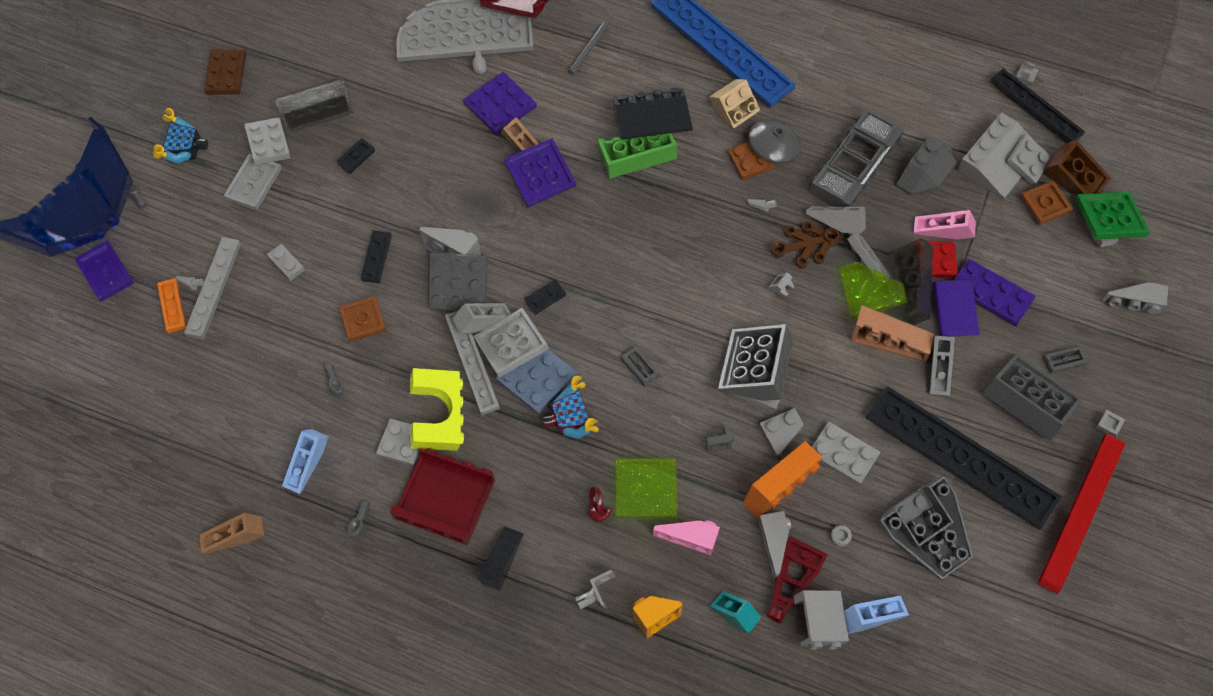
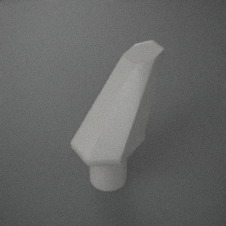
(762, 204)
(190, 282)

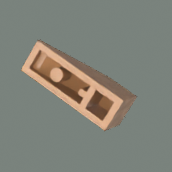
(518, 135)
(232, 533)

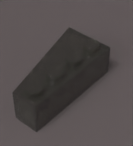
(913, 269)

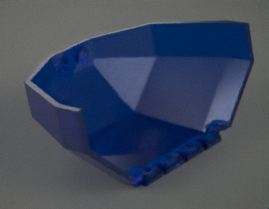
(79, 210)

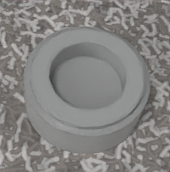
(841, 536)

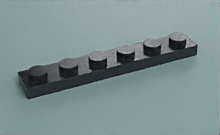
(1037, 106)

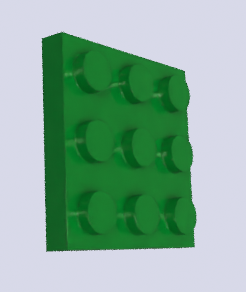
(1112, 215)

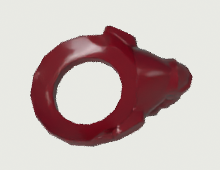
(596, 510)

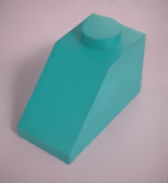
(736, 611)

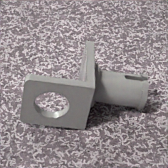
(595, 595)

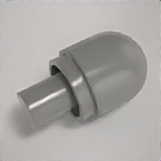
(479, 63)

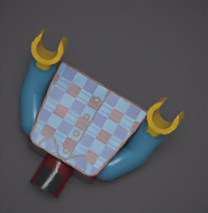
(570, 412)

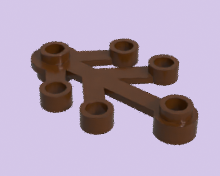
(807, 242)

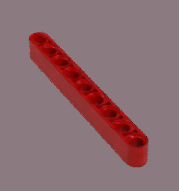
(1081, 514)

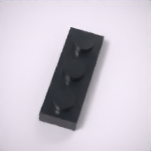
(376, 256)

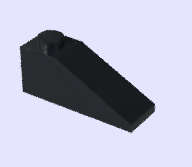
(500, 558)

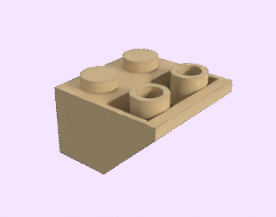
(735, 102)

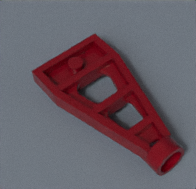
(802, 555)

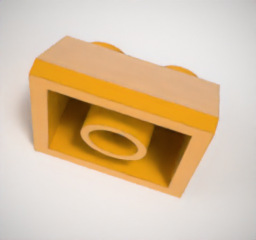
(655, 613)

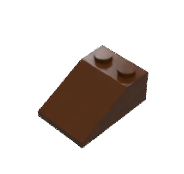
(1076, 170)

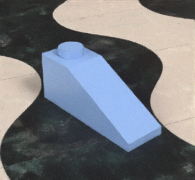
(304, 459)
(874, 613)

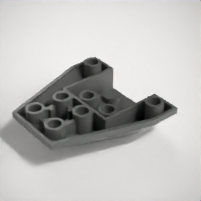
(931, 528)

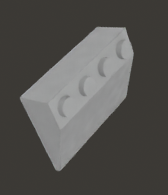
(988, 157)

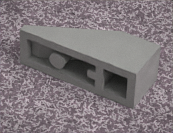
(843, 219)
(479, 316)
(942, 365)
(775, 532)

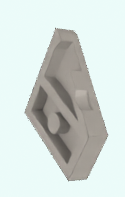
(781, 430)

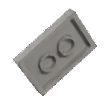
(267, 141)
(252, 183)
(845, 453)

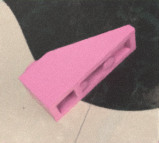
(946, 225)
(693, 535)

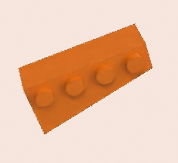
(782, 480)

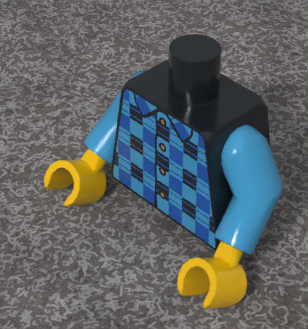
(180, 142)

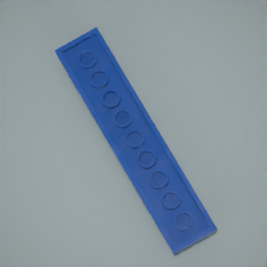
(726, 48)

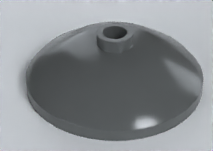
(774, 141)

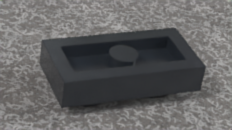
(355, 156)
(545, 297)

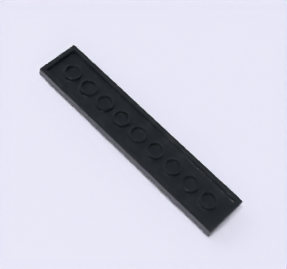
(964, 458)

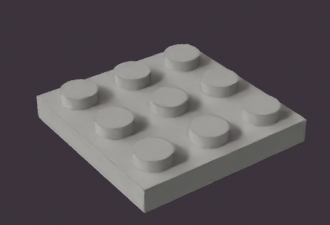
(511, 342)

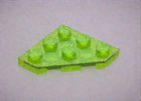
(870, 289)

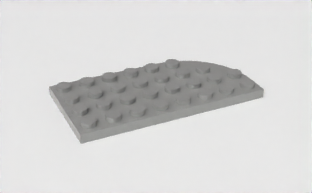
(461, 29)

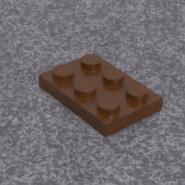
(225, 71)

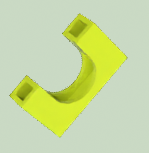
(447, 387)

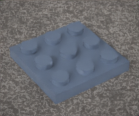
(538, 380)

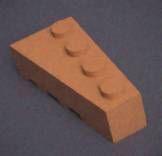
(891, 335)

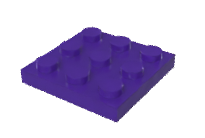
(499, 103)
(539, 172)

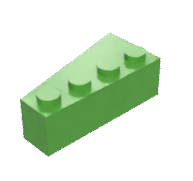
(636, 153)

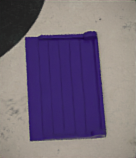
(956, 308)

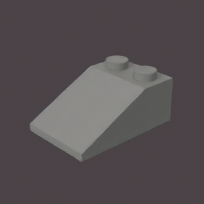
(449, 241)

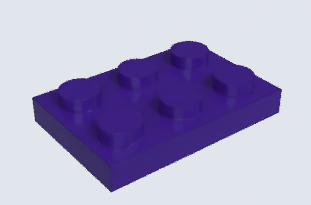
(104, 271)

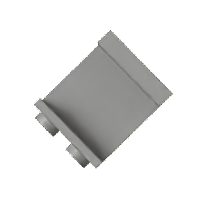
(824, 618)

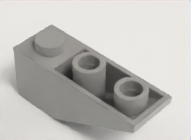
(1142, 297)

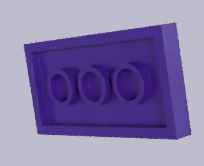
(996, 293)

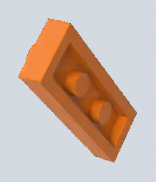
(171, 305)

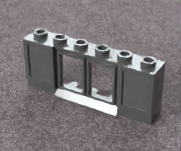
(842, 188)

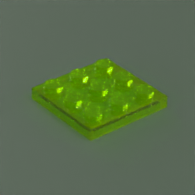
(646, 488)

